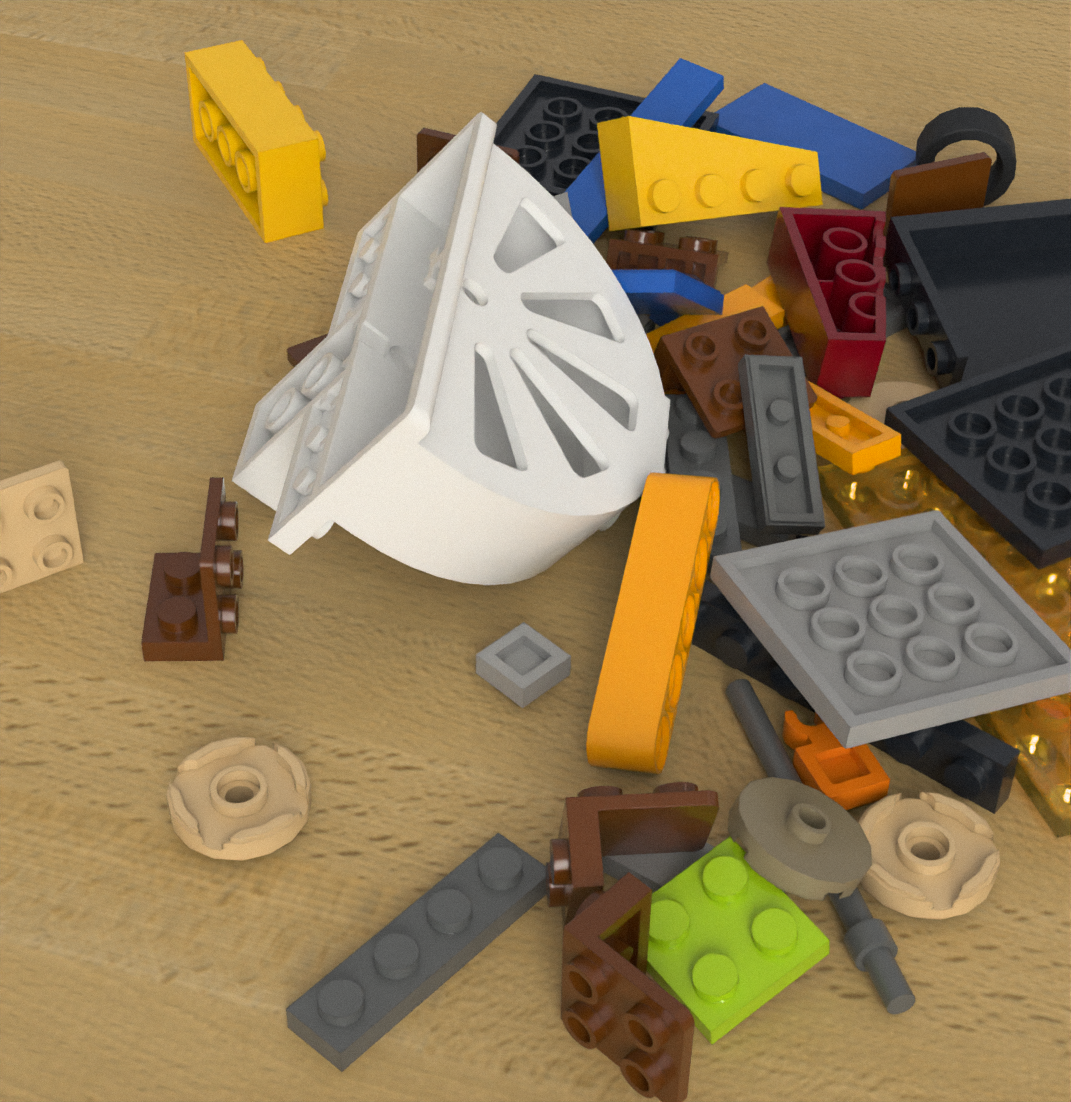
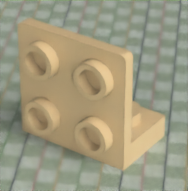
(37, 526)

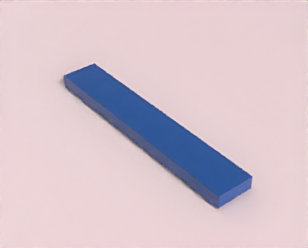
(675, 100)

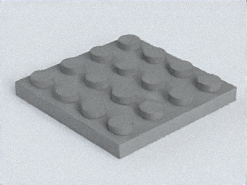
(894, 626)

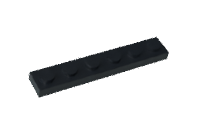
(950, 753)

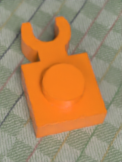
(844, 775)

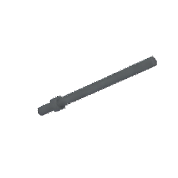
(866, 936)

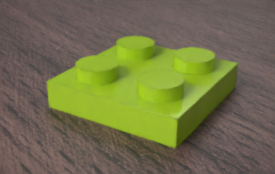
(727, 940)

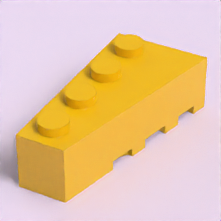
(688, 174)

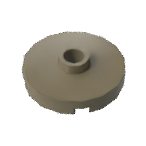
(799, 838)

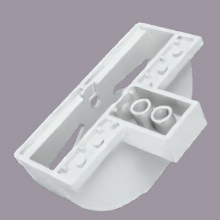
(472, 386)

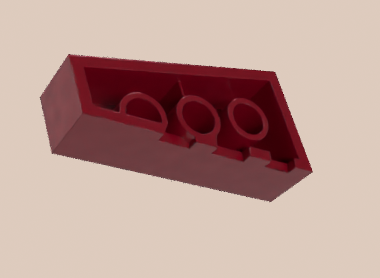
(832, 293)

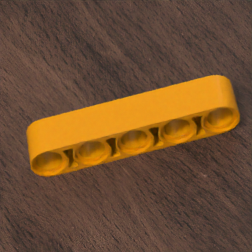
(653, 624)

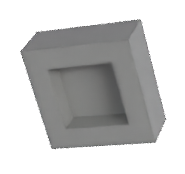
(523, 664)

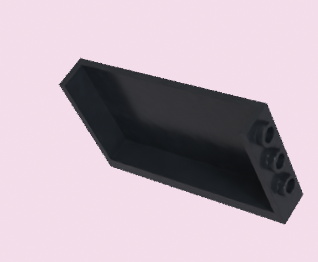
(983, 284)

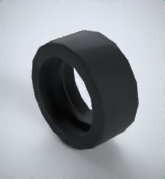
(972, 124)

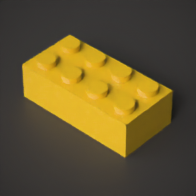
(256, 141)

